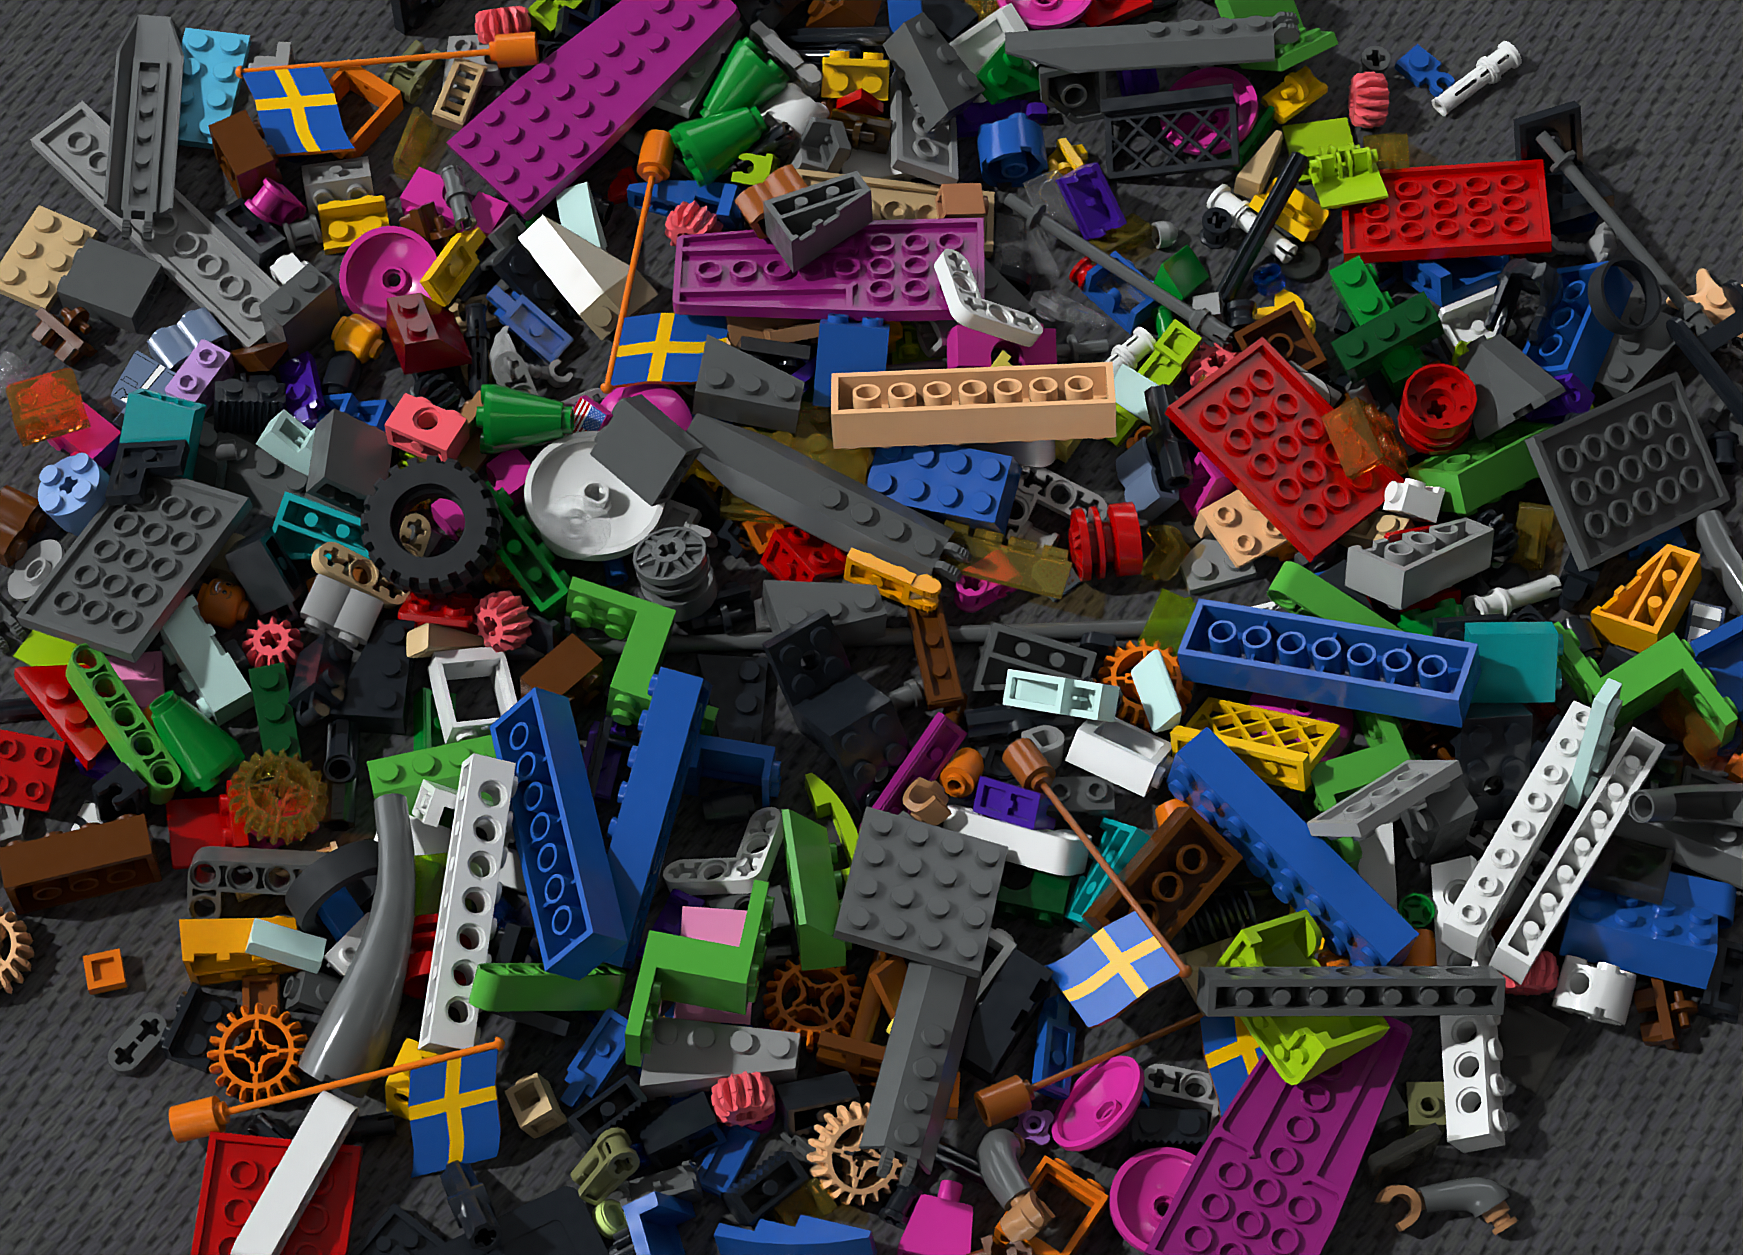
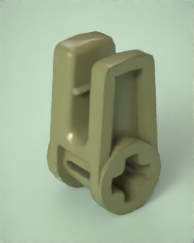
(412, 76)
(605, 1167)

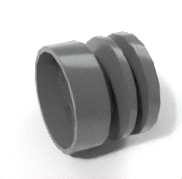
(676, 571)

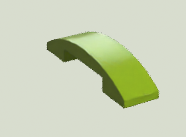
(1163, 366)
(827, 803)

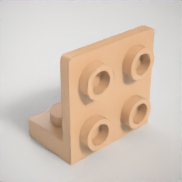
(1238, 528)

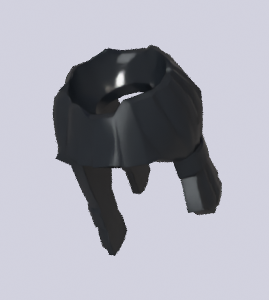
(1528, 278)

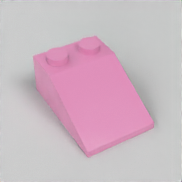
(716, 926)

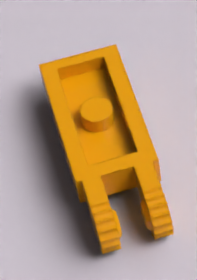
(893, 580)

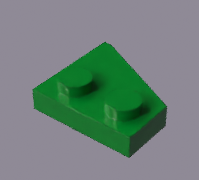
(1007, 77)

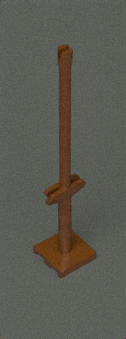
(858, 1053)

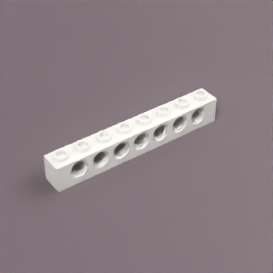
(496, 777)
(1516, 839)
(1576, 856)
(1460, 1057)

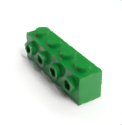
(1363, 302)
(530, 561)

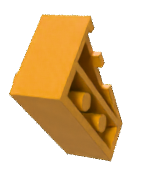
(1651, 601)
(216, 949)

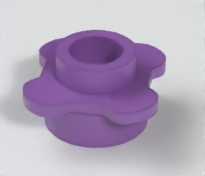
(1040, 1133)

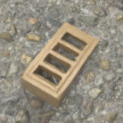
(450, 120)
(1257, 171)
(434, 637)

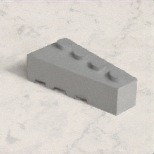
(1420, 562)
(696, 1054)

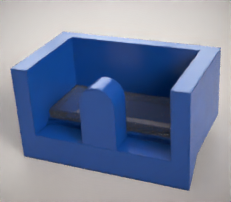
(1118, 298)

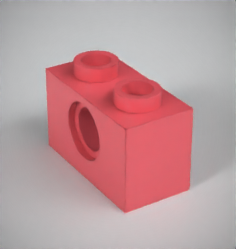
(413, 415)

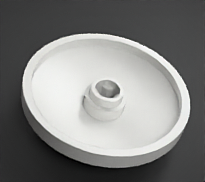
(570, 470)

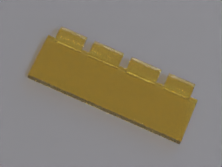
(1013, 564)

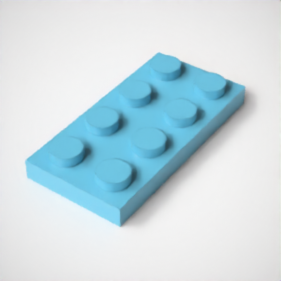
(209, 82)

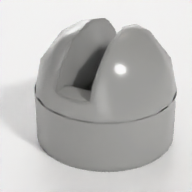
(1167, 233)

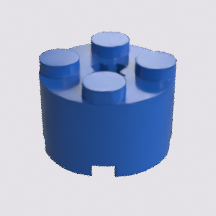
(1011, 150)

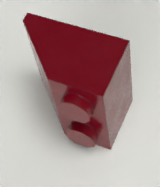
(424, 334)

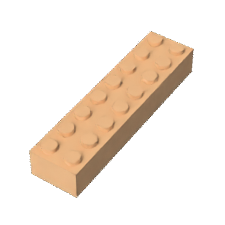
(973, 405)

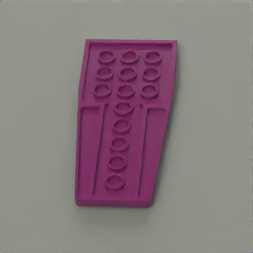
(586, 97)
(872, 274)
(1282, 1159)

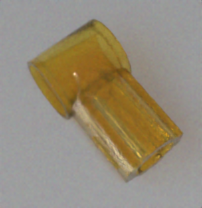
(1533, 527)

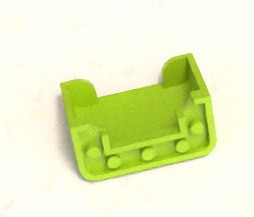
(1298, 1044)

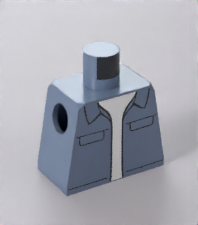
(139, 373)

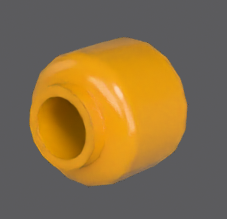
(358, 336)

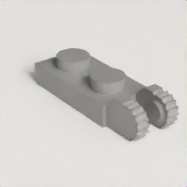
(789, 60)

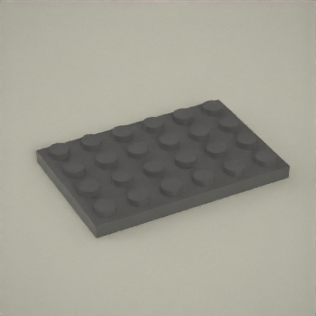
(1627, 471)
(134, 566)

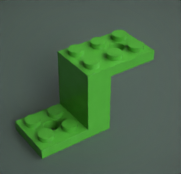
(1286, 55)
(648, 637)
(1647, 681)
(1347, 774)
(698, 973)

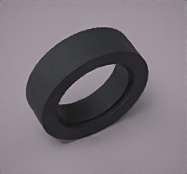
(348, 865)

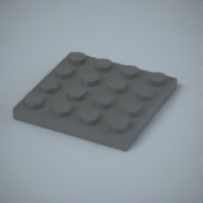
(921, 892)

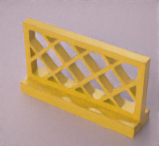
(1275, 764)

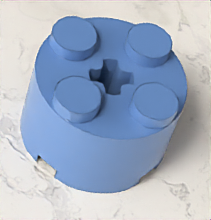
(73, 491)

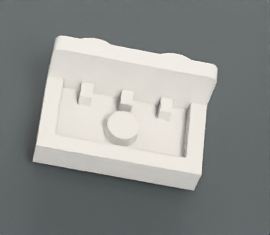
(1466, 319)

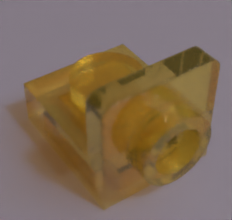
(1391, 149)

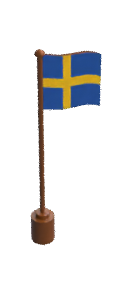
(1122, 958)
(1227, 1051)

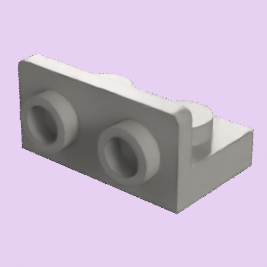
(336, 181)

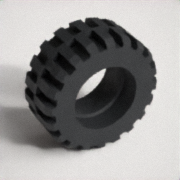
(407, 489)

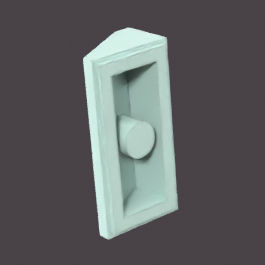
(1130, 391)
(1157, 692)
(286, 946)

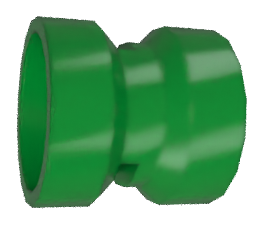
(1419, 909)

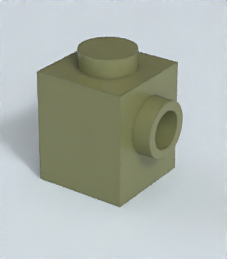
(1424, 1105)

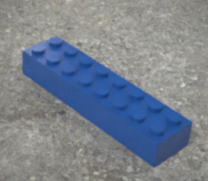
(1330, 662)
(653, 797)
(559, 836)
(1286, 856)

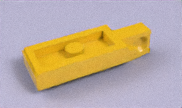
(453, 266)

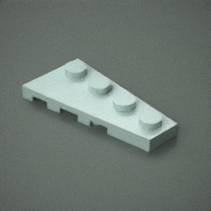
(1595, 743)

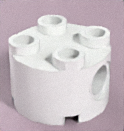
(795, 109)
(1594, 990)

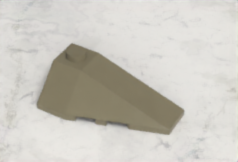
(586, 275)

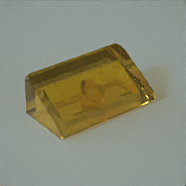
(415, 144)
(1124, 238)

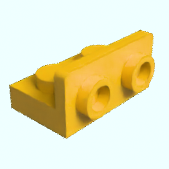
(846, 74)
(1300, 215)
(349, 219)

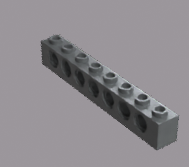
(1350, 991)

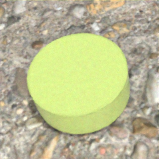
(609, 1218)

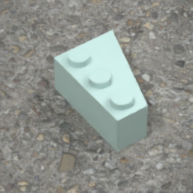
(204, 664)

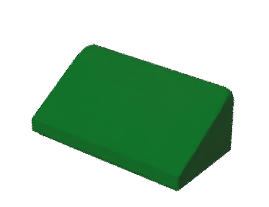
(1254, 138)
(1181, 274)
(426, 720)

